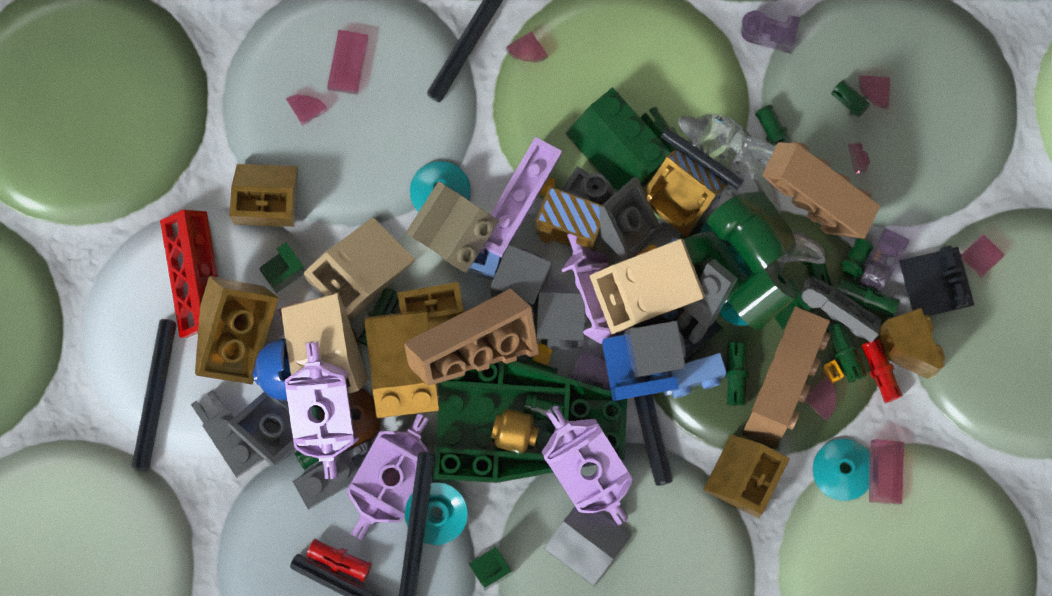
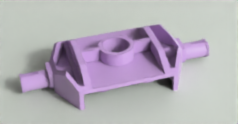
(585, 263)
(322, 386)
(580, 443)
(367, 490)

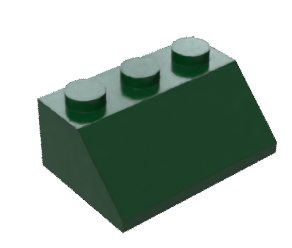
(617, 141)

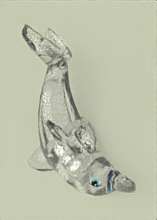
(747, 158)

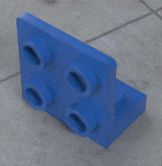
(621, 377)

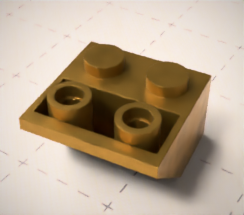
(264, 195)
(440, 301)
(911, 345)
(746, 475)

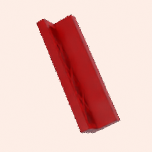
(199, 263)

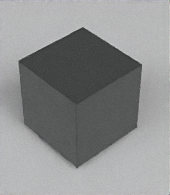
(523, 273)
(560, 320)
(655, 349)

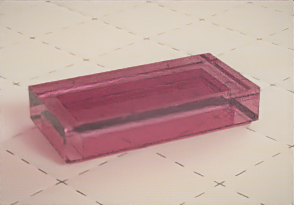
(347, 62)
(886, 472)

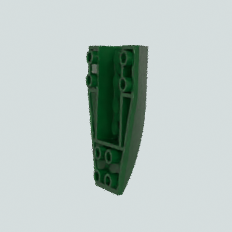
(471, 406)

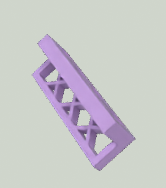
(521, 194)

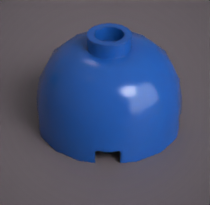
(273, 369)

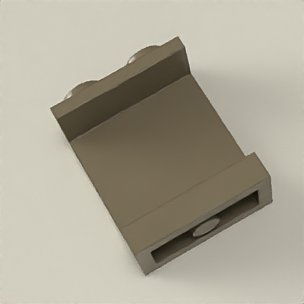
(452, 227)

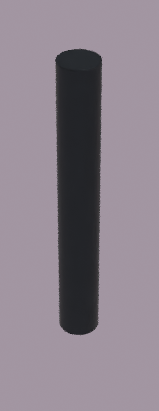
(702, 158)

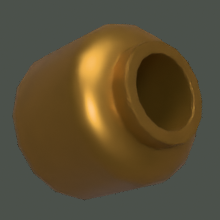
(514, 431)

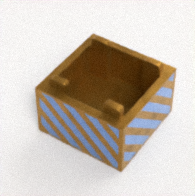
(683, 192)
(568, 214)

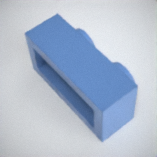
(700, 372)

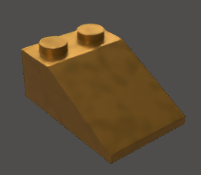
(232, 329)
(394, 384)

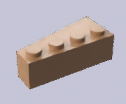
(821, 191)
(474, 339)
(786, 378)

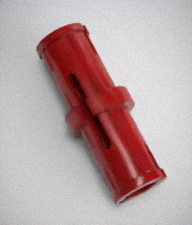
(882, 371)
(339, 560)

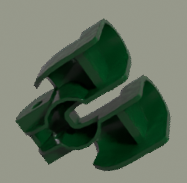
(760, 239)

